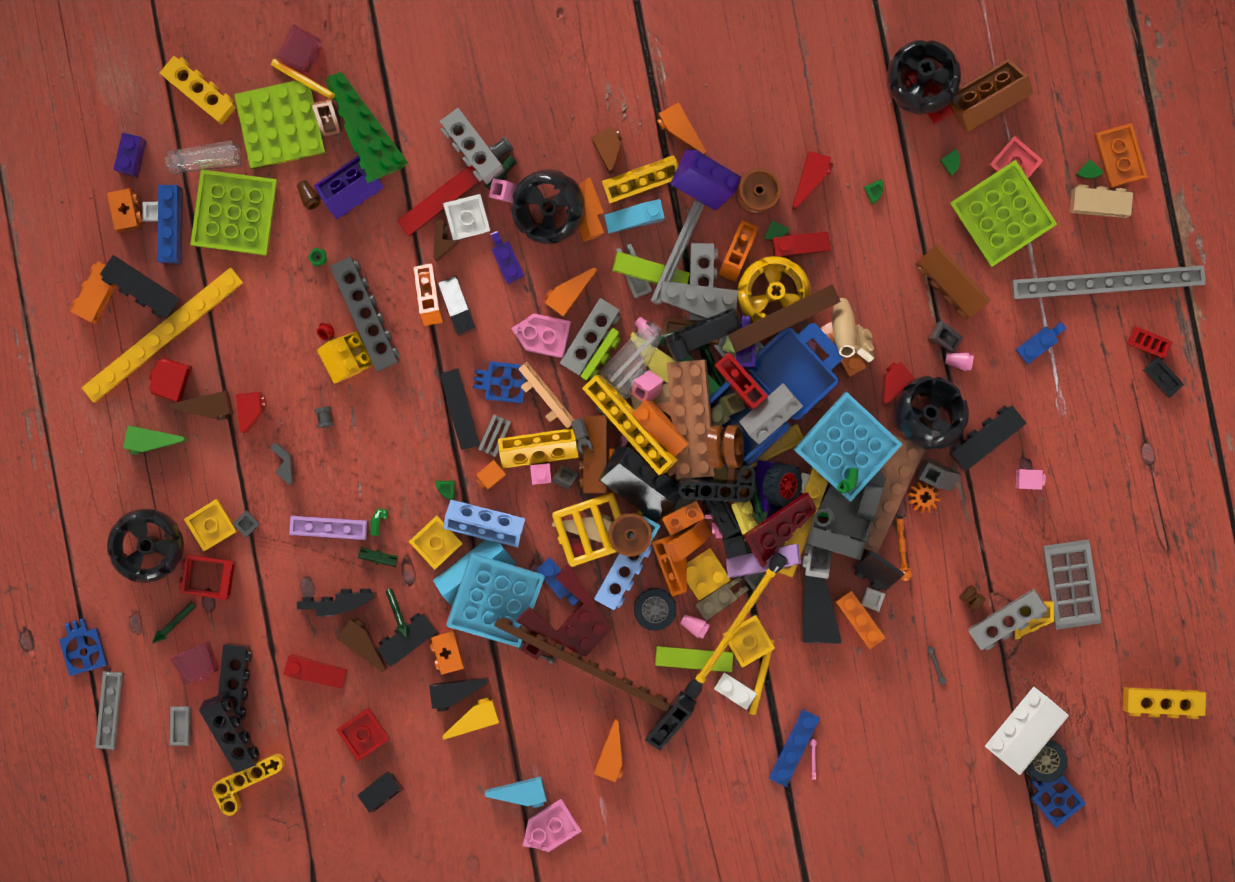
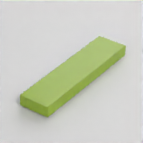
(645, 269)
(691, 658)

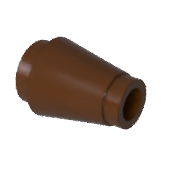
(308, 195)

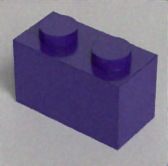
(130, 155)

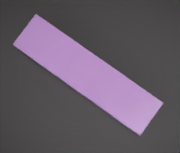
(328, 527)
(748, 564)

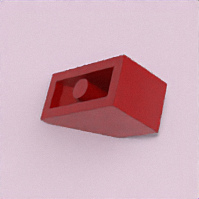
(894, 381)
(250, 408)

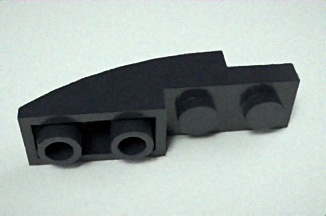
(343, 602)

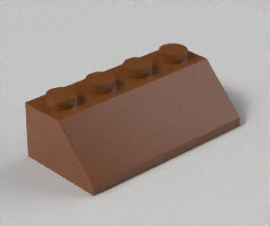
(990, 94)
(952, 282)
(594, 460)

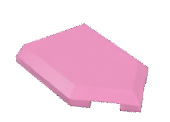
(543, 335)
(551, 827)

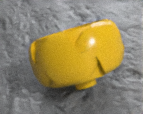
(773, 268)

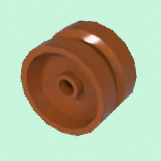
(762, 181)
(725, 446)
(641, 532)

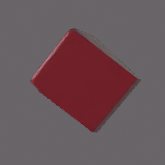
(531, 650)

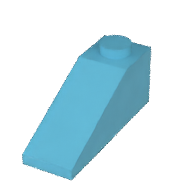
(635, 216)
(524, 792)

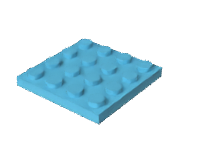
(846, 440)
(493, 591)

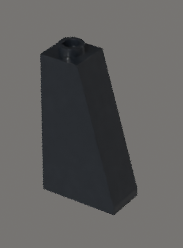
(818, 615)

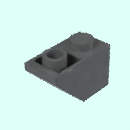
(938, 474)

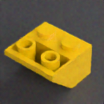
(345, 357)

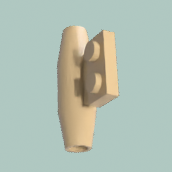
(849, 335)

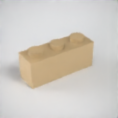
(1101, 201)

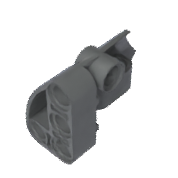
(848, 521)

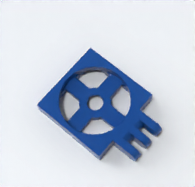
(487, 380)
(79, 633)
(1044, 787)

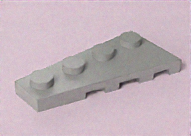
(698, 299)

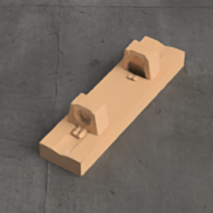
(547, 395)

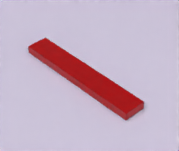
(433, 204)

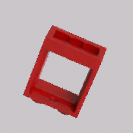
(226, 581)

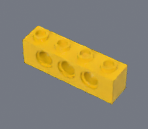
(173, 71)
(640, 179)
(538, 448)
(1195, 702)

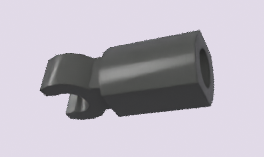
(581, 434)

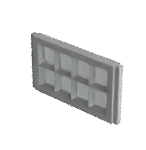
(1072, 584)

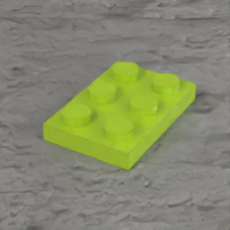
(602, 355)

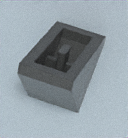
(945, 337)

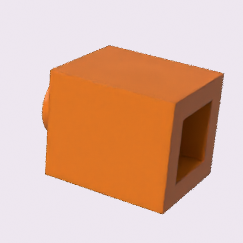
(490, 475)

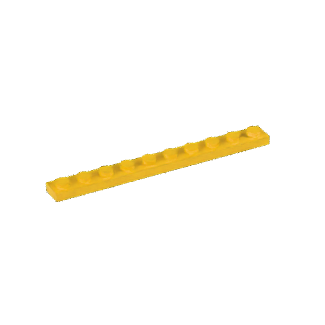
(162, 335)

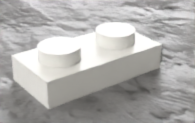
(735, 691)

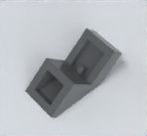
(286, 469)

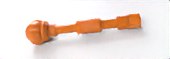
(902, 549)

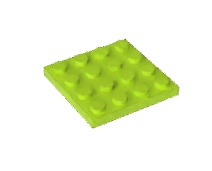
(279, 124)
(234, 212)
(1003, 213)

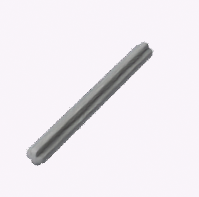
(679, 248)

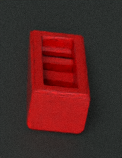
(1154, 352)

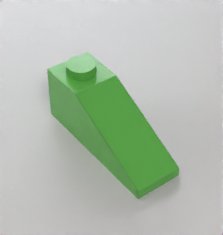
(147, 440)

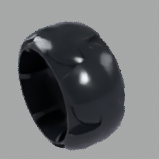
(913, 56)
(528, 193)
(916, 423)
(136, 523)

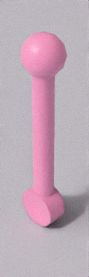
(813, 743)

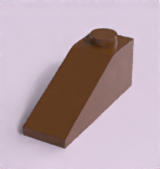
(212, 406)
(361, 642)

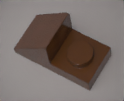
(442, 246)

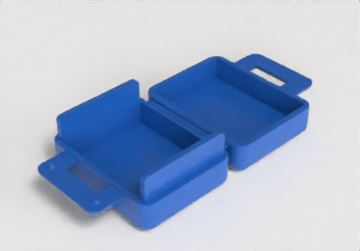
(795, 364)

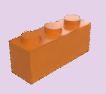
(93, 295)
(859, 619)

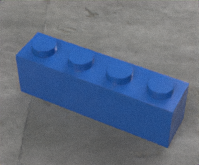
(169, 224)

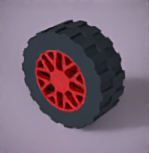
(782, 484)

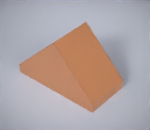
(327, 117)

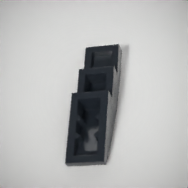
(459, 409)

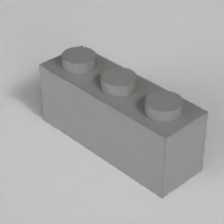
(771, 413)

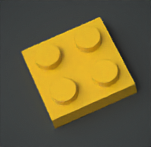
(210, 525)
(435, 542)
(705, 574)
(750, 641)

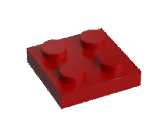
(363, 734)

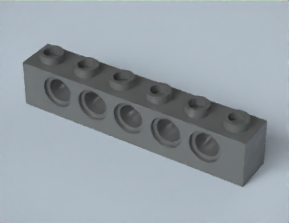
(341, 271)

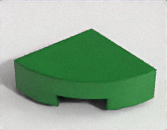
(951, 162)
(1089, 170)
(874, 191)
(775, 230)
(446, 489)

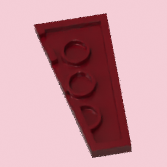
(778, 528)

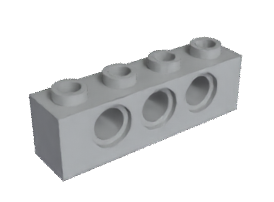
(491, 167)
(697, 252)
(601, 309)
(1029, 599)

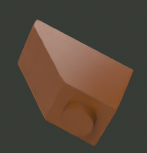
(608, 146)

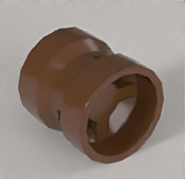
(972, 598)

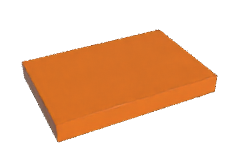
(1120, 155)

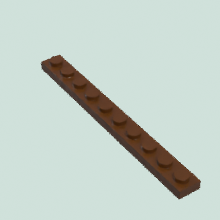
(575, 659)

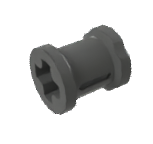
(501, 148)
(324, 417)

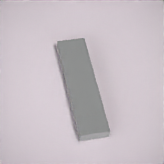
(109, 710)

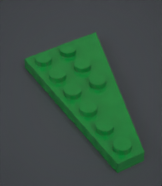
(368, 138)

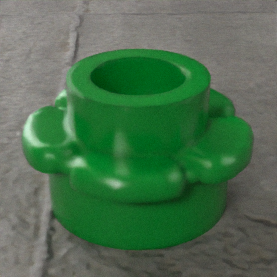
(315, 252)

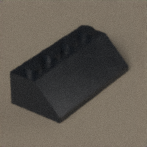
(639, 483)

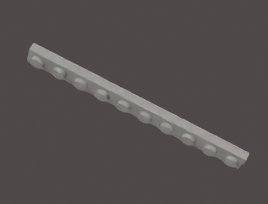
(1108, 282)

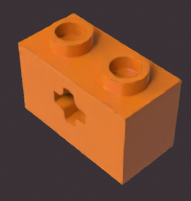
(118, 201)
(683, 517)
(450, 642)

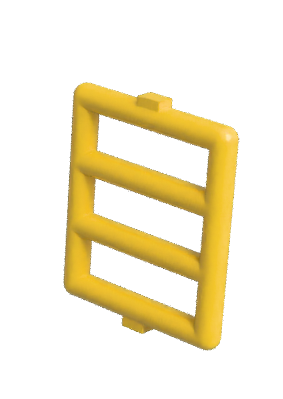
(574, 510)

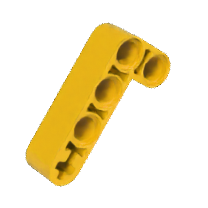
(249, 777)

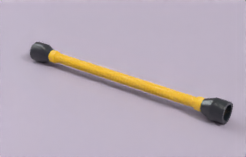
(695, 686)

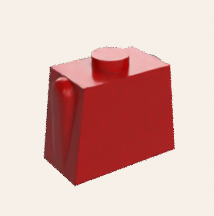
(169, 379)

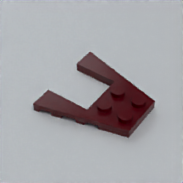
(584, 626)

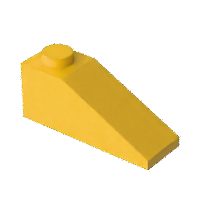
(478, 717)

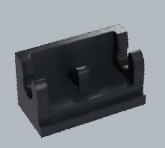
(380, 792)

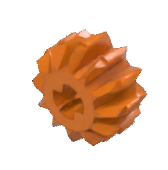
(927, 503)

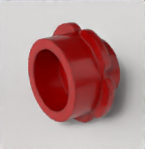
(325, 331)

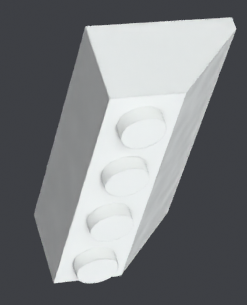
(1026, 730)

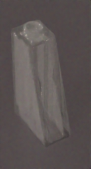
(204, 157)
(632, 359)

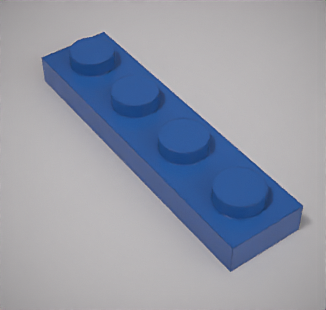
(794, 747)

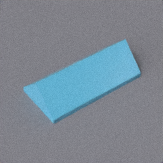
(450, 579)

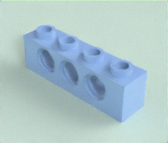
(484, 523)
(604, 594)

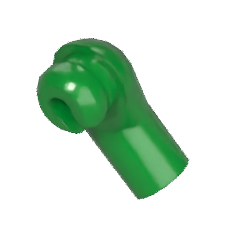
(850, 482)
(375, 521)

